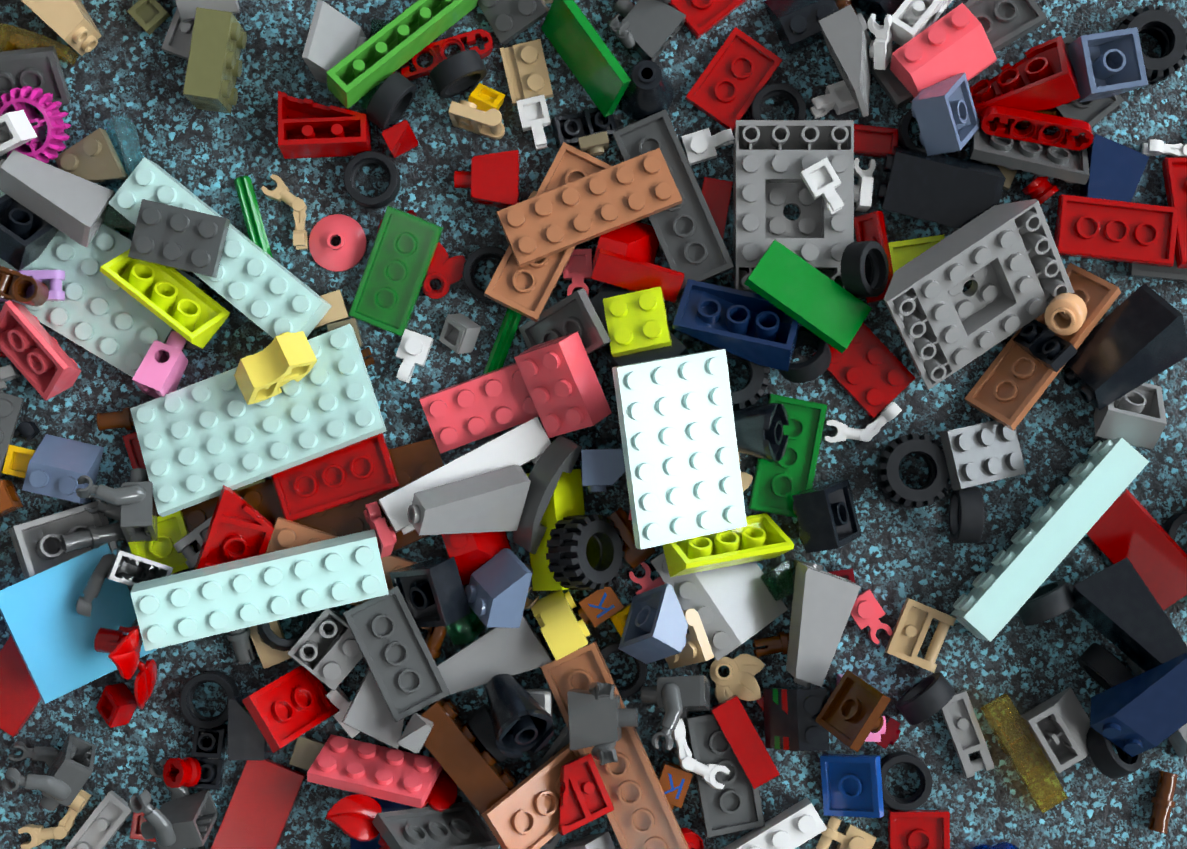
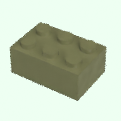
(214, 60)

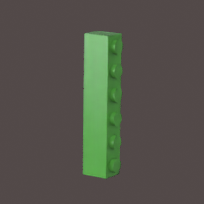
(393, 47)

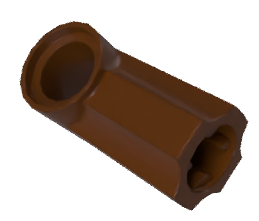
(632, 555)

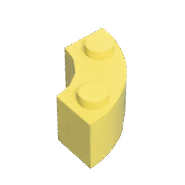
(283, 360)
(559, 624)

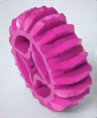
(41, 147)

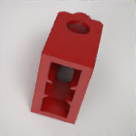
(492, 179)

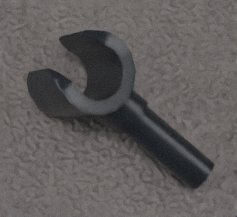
(27, 430)

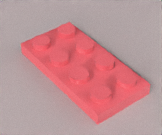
(478, 408)
(375, 771)

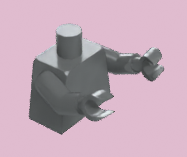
(646, 26)
(129, 504)
(122, 568)
(676, 698)
(598, 720)
(66, 773)
(179, 822)

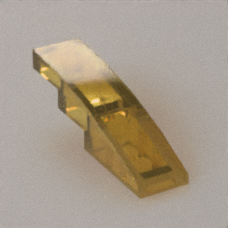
(18, 38)
(1024, 753)

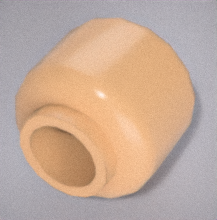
(1065, 314)

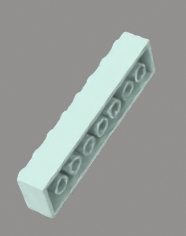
(245, 274)
(1048, 537)
(258, 589)

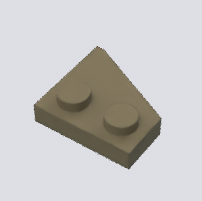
(93, 159)

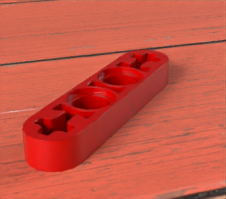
(438, 48)
(1034, 132)

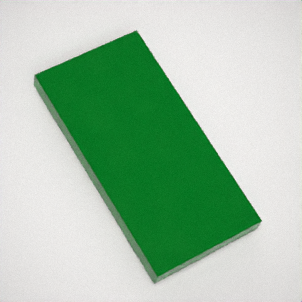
(586, 55)
(395, 271)
(808, 296)
(779, 480)

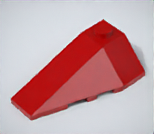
(1032, 84)

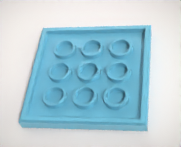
(50, 632)

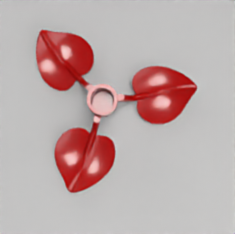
(125, 654)
(357, 811)

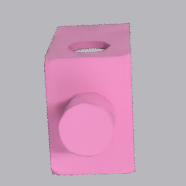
(162, 367)

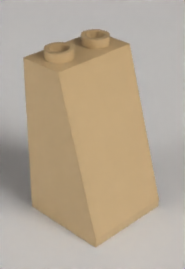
(69, 21)

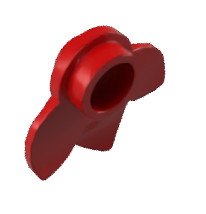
(445, 269)

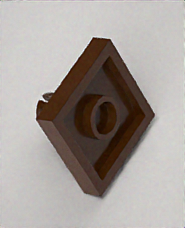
(853, 711)

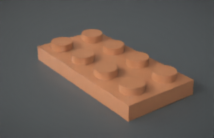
(530, 811)

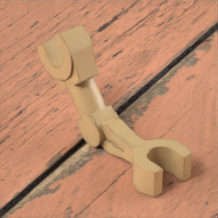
(299, 208)
(40, 834)

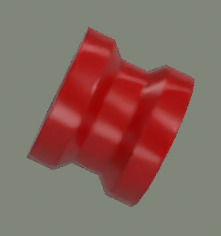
(1040, 189)
(181, 772)

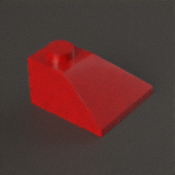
(632, 240)
(474, 550)

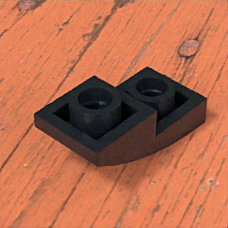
(588, 122)
(1045, 345)
(210, 752)

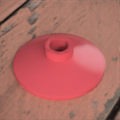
(347, 253)

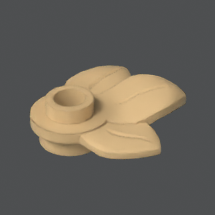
(740, 679)

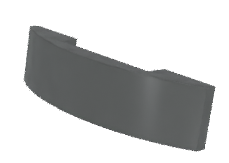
(557, 458)

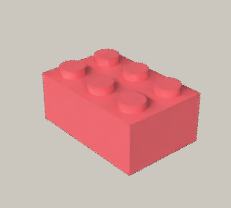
(563, 385)

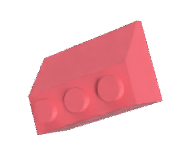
(942, 51)
(35, 351)

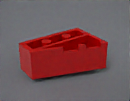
(320, 130)

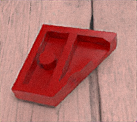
(581, 794)

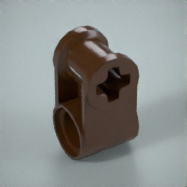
(14, 287)

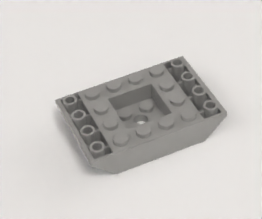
(768, 178)
(1013, 281)

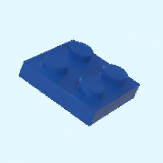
(852, 785)

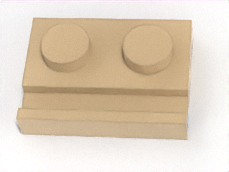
(526, 71)

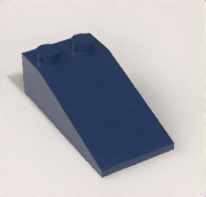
(737, 322)
(1144, 708)

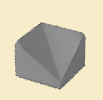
(459, 333)
(415, 733)

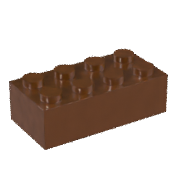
(465, 757)

